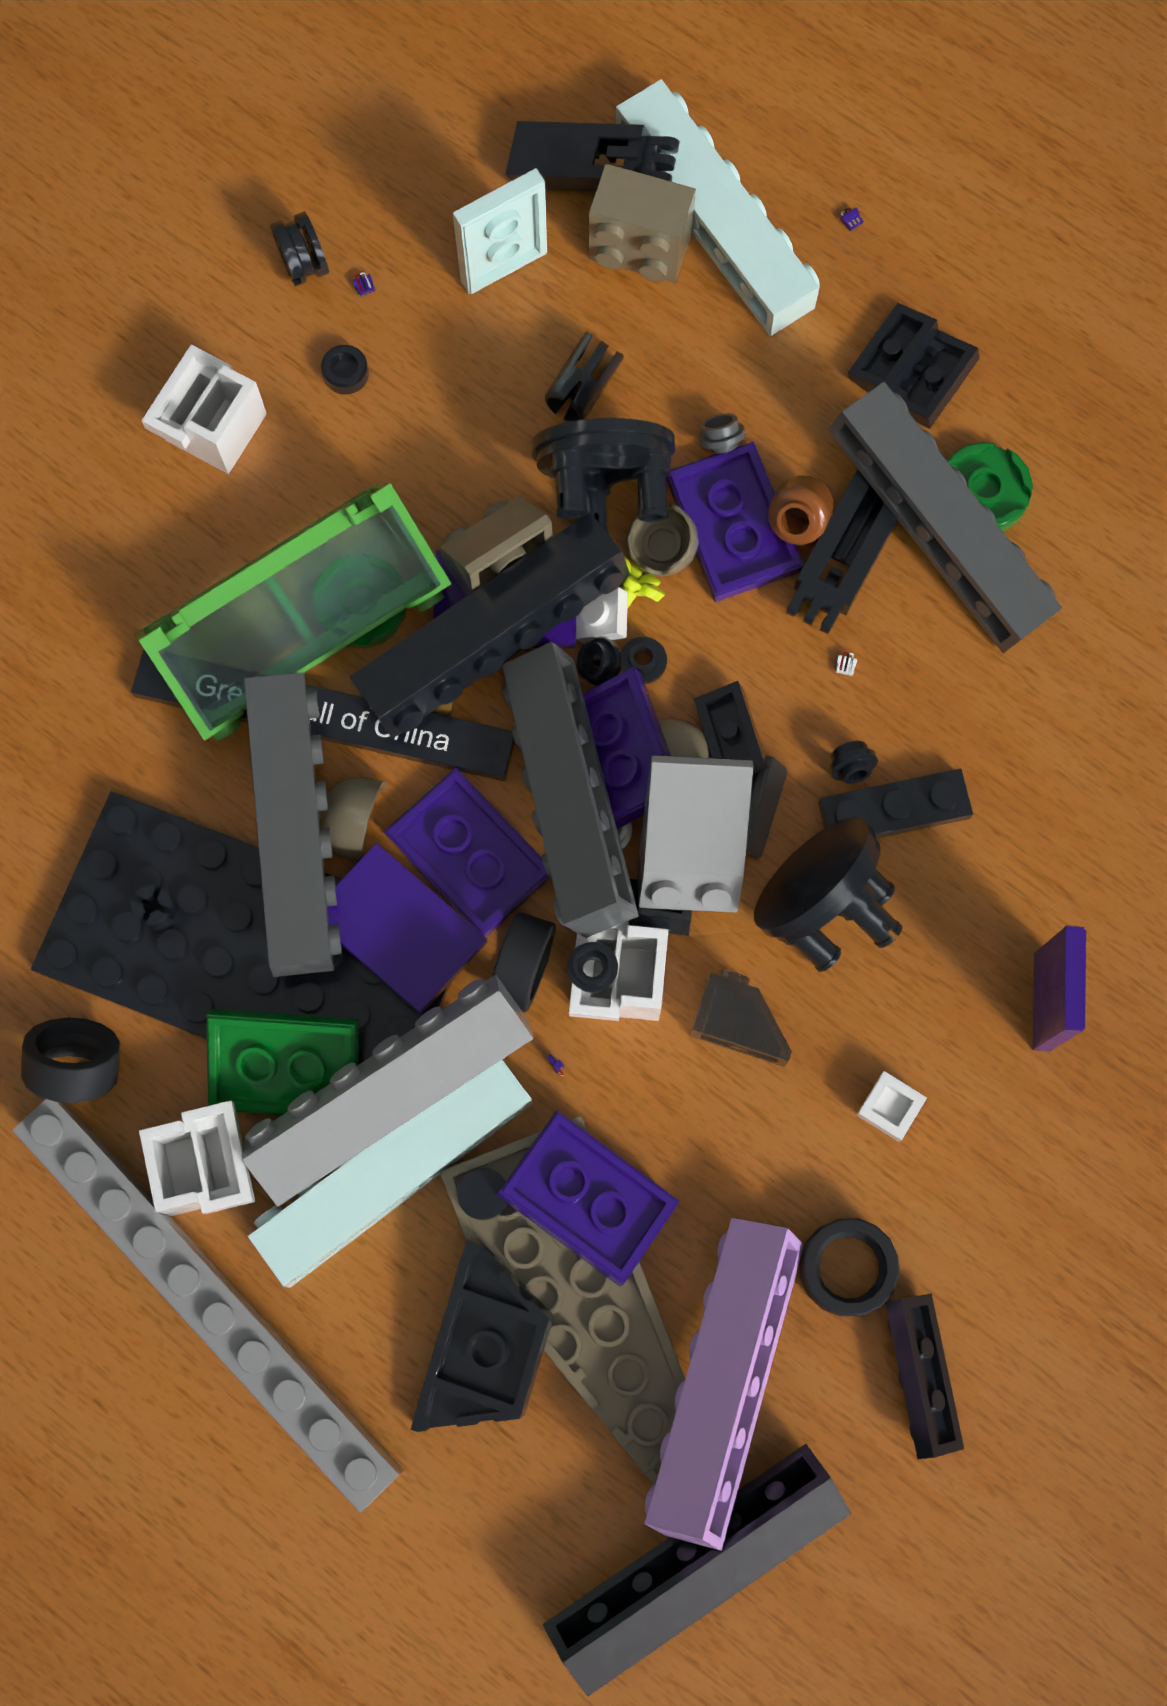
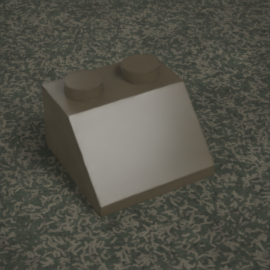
(495, 542)

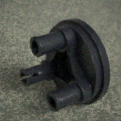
(596, 455)
(828, 879)

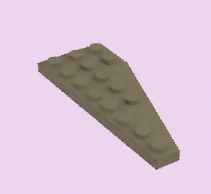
(601, 1334)

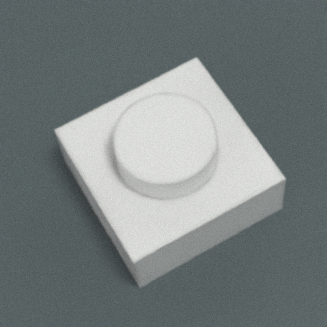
(603, 617)
(891, 1106)

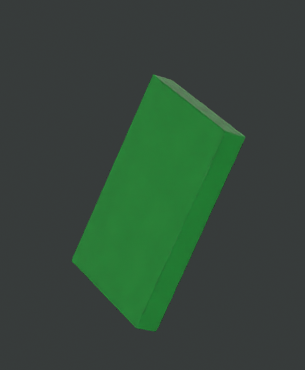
(274, 1057)

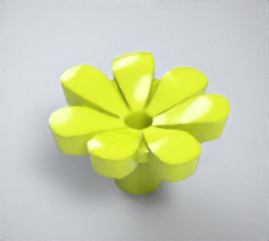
(641, 585)

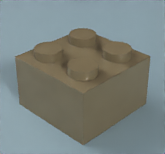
(640, 223)

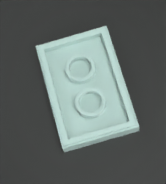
(501, 231)

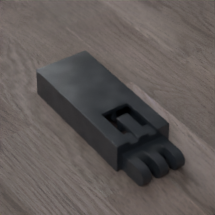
(568, 151)
(852, 538)

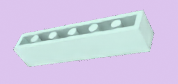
(725, 217)
(385, 1175)

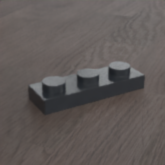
(903, 804)
(924, 1376)

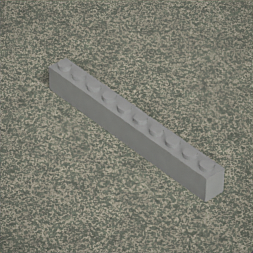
(209, 1303)

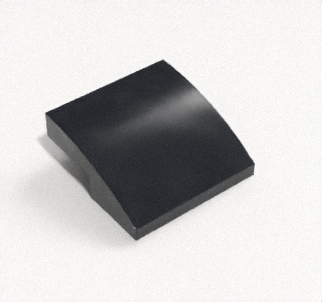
(915, 363)

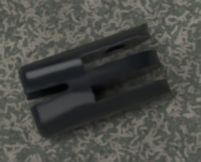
(579, 383)

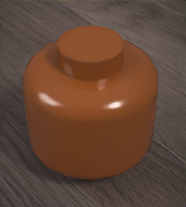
(800, 510)

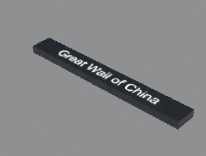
(352, 723)

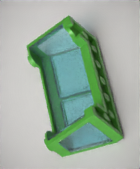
(293, 606)

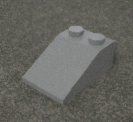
(694, 834)

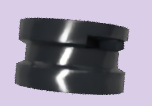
(294, 249)

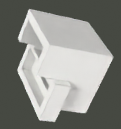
(207, 409)
(639, 978)
(197, 1162)

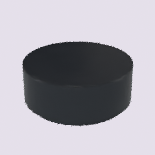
(345, 369)
(478, 1194)

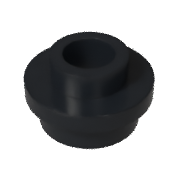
(648, 645)
(599, 661)
(852, 762)
(597, 952)

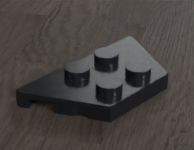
(484, 1346)

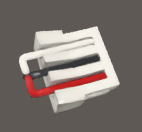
(845, 665)

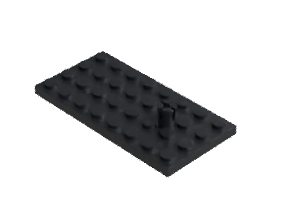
(177, 927)

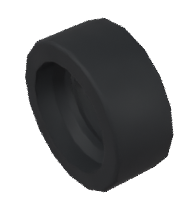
(524, 957)
(67, 1080)
(887, 1262)

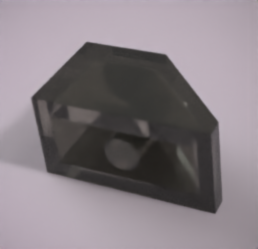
(739, 1019)

